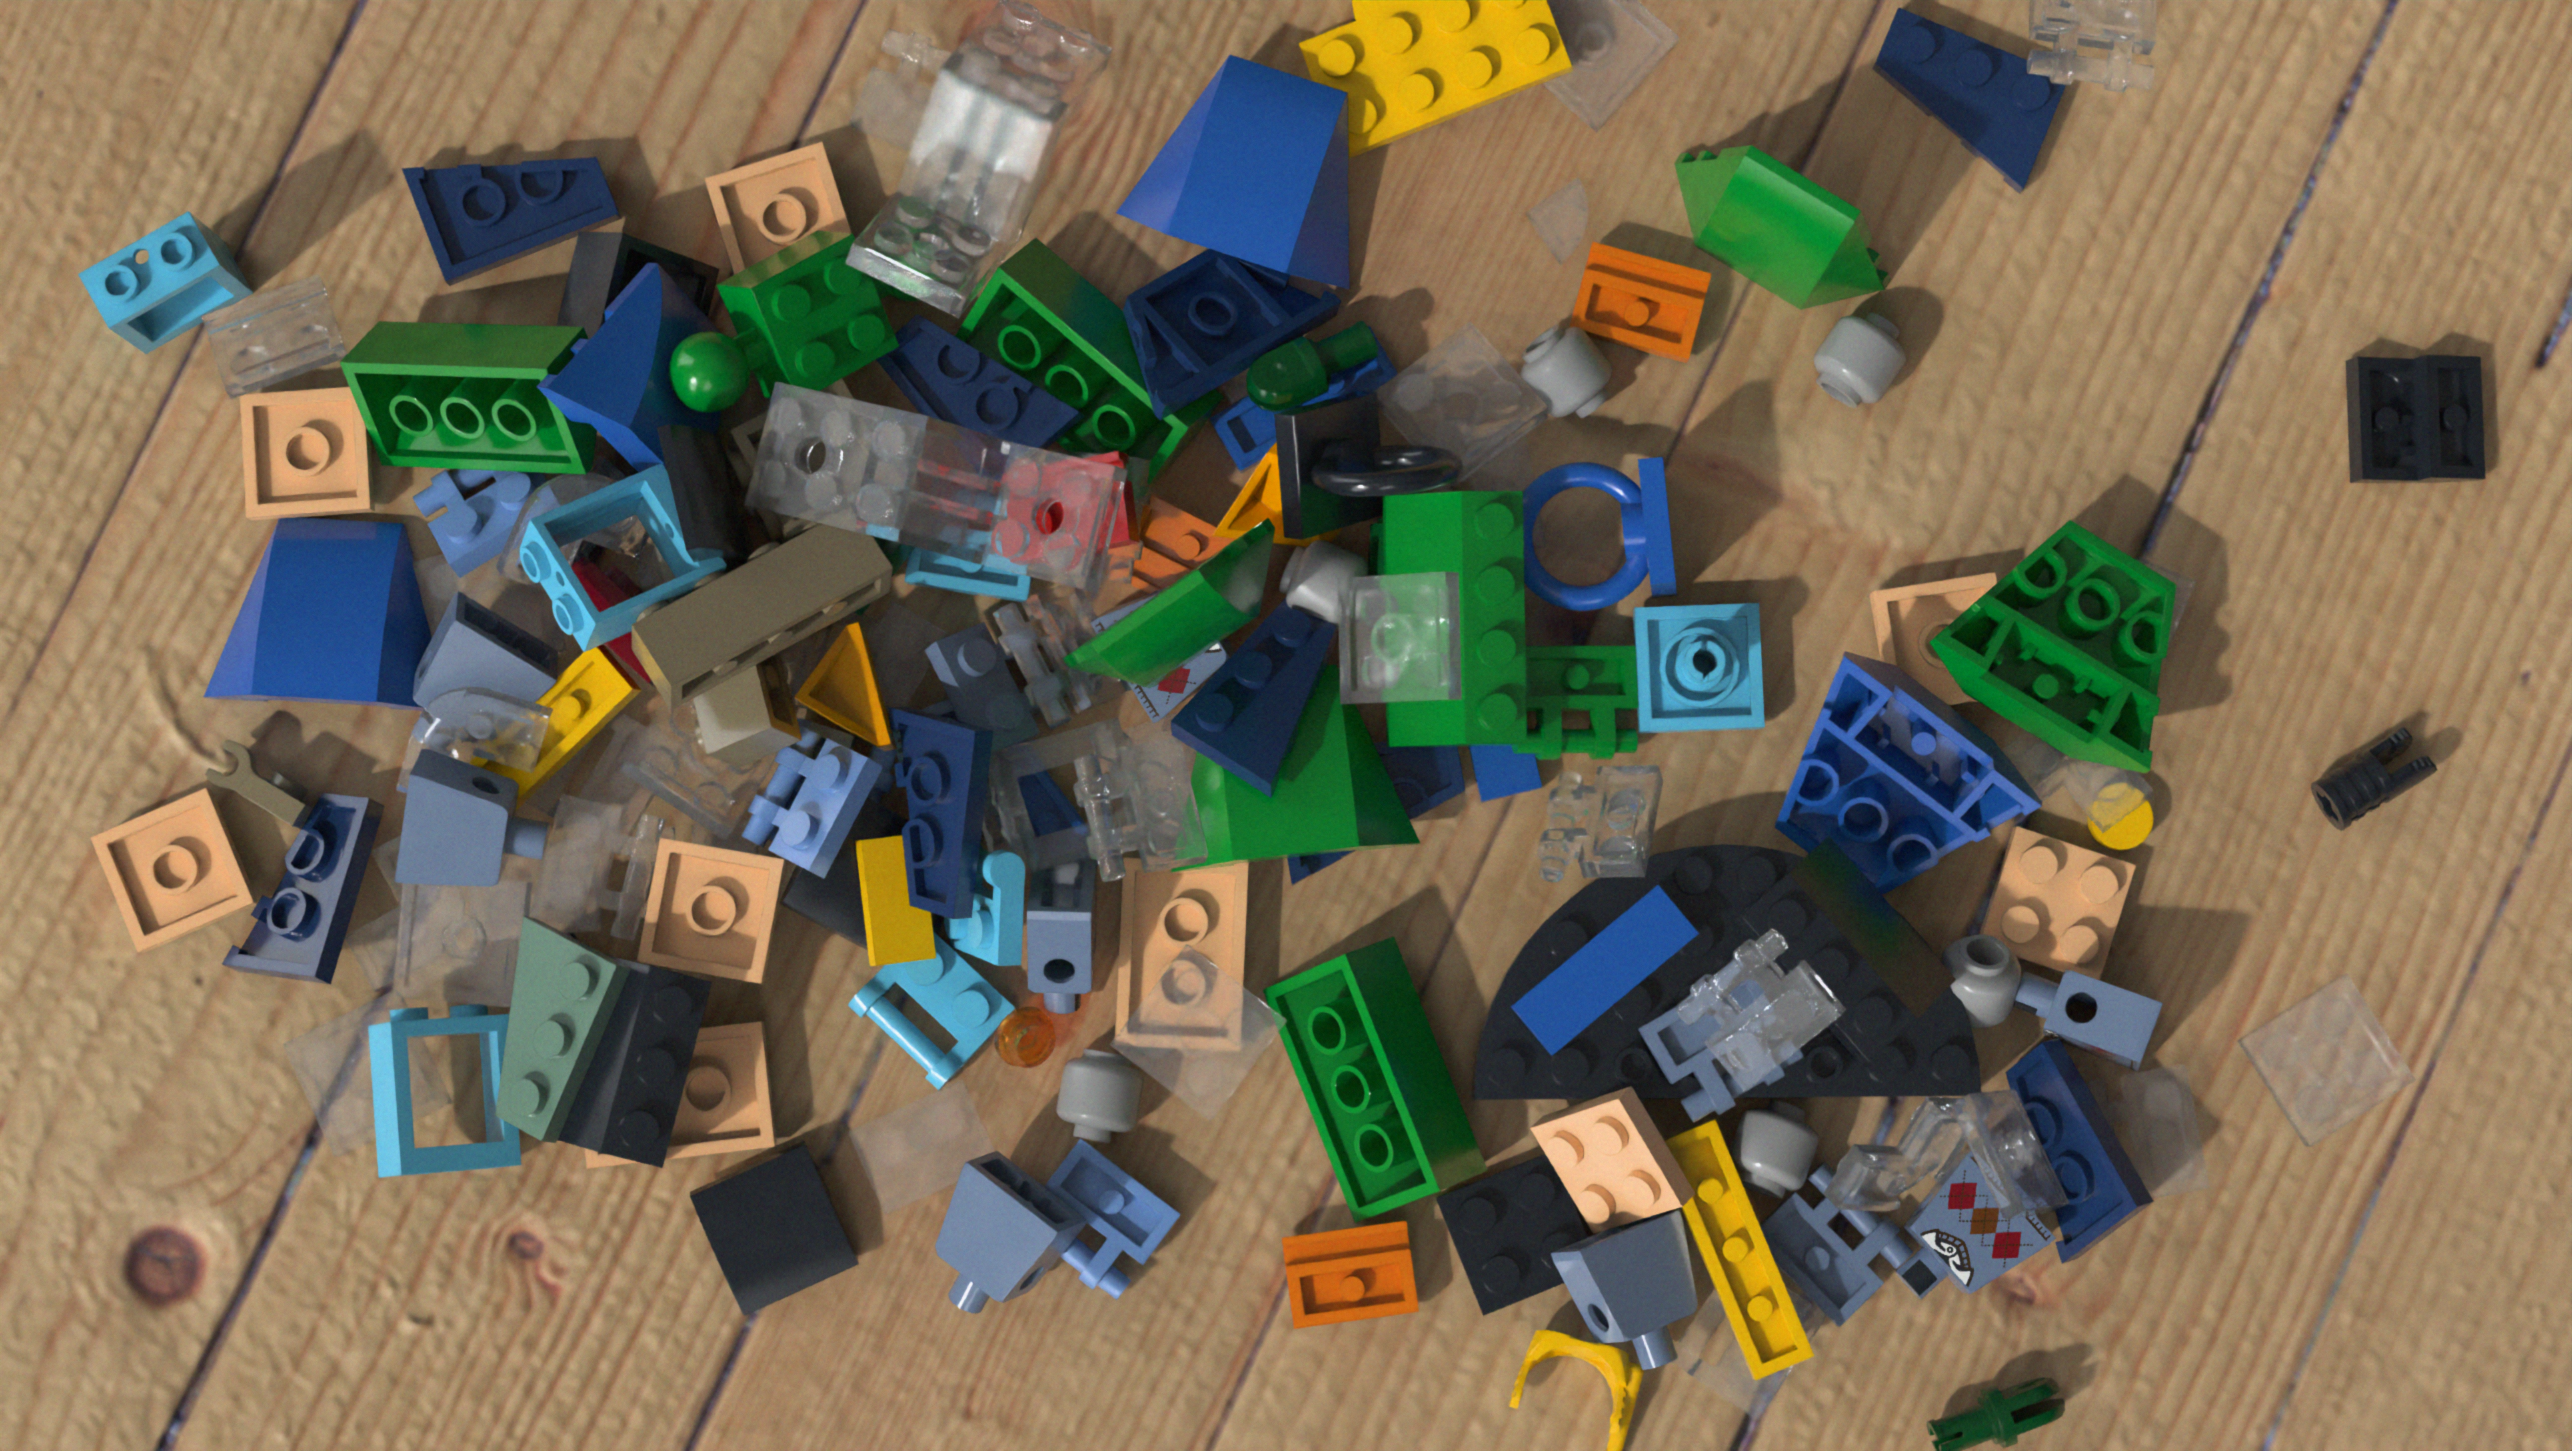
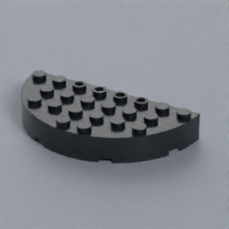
(1710, 889)

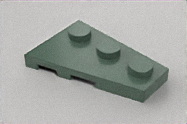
(554, 1026)

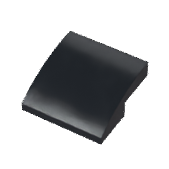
(2415, 419)
(703, 494)
(837, 898)
(774, 1228)

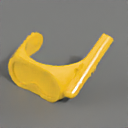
(1612, 1362)

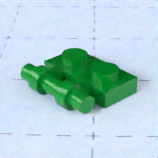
(1580, 680)

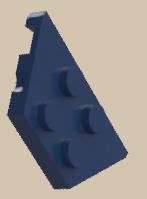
(1212, 323)

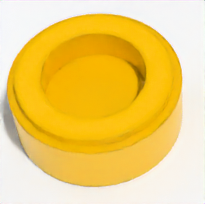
(2127, 832)

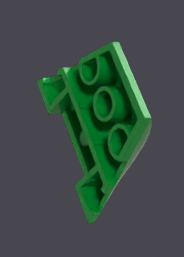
(1778, 227)
(1184, 616)
(2069, 648)
(1326, 799)

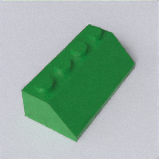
(1078, 348)
(467, 397)
(1483, 542)
(1375, 1080)

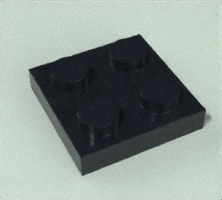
(1509, 1229)

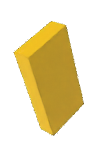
(892, 926)

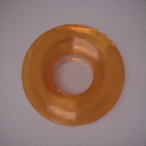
(1025, 1037)

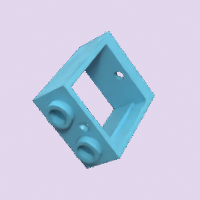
(168, 294)
(642, 494)
(393, 1093)

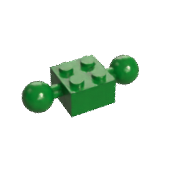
(797, 323)

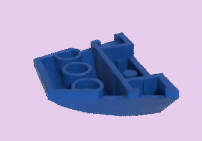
(1257, 173)
(622, 370)
(328, 619)
(1897, 776)

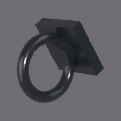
(1337, 468)

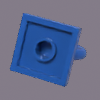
(1644, 533)

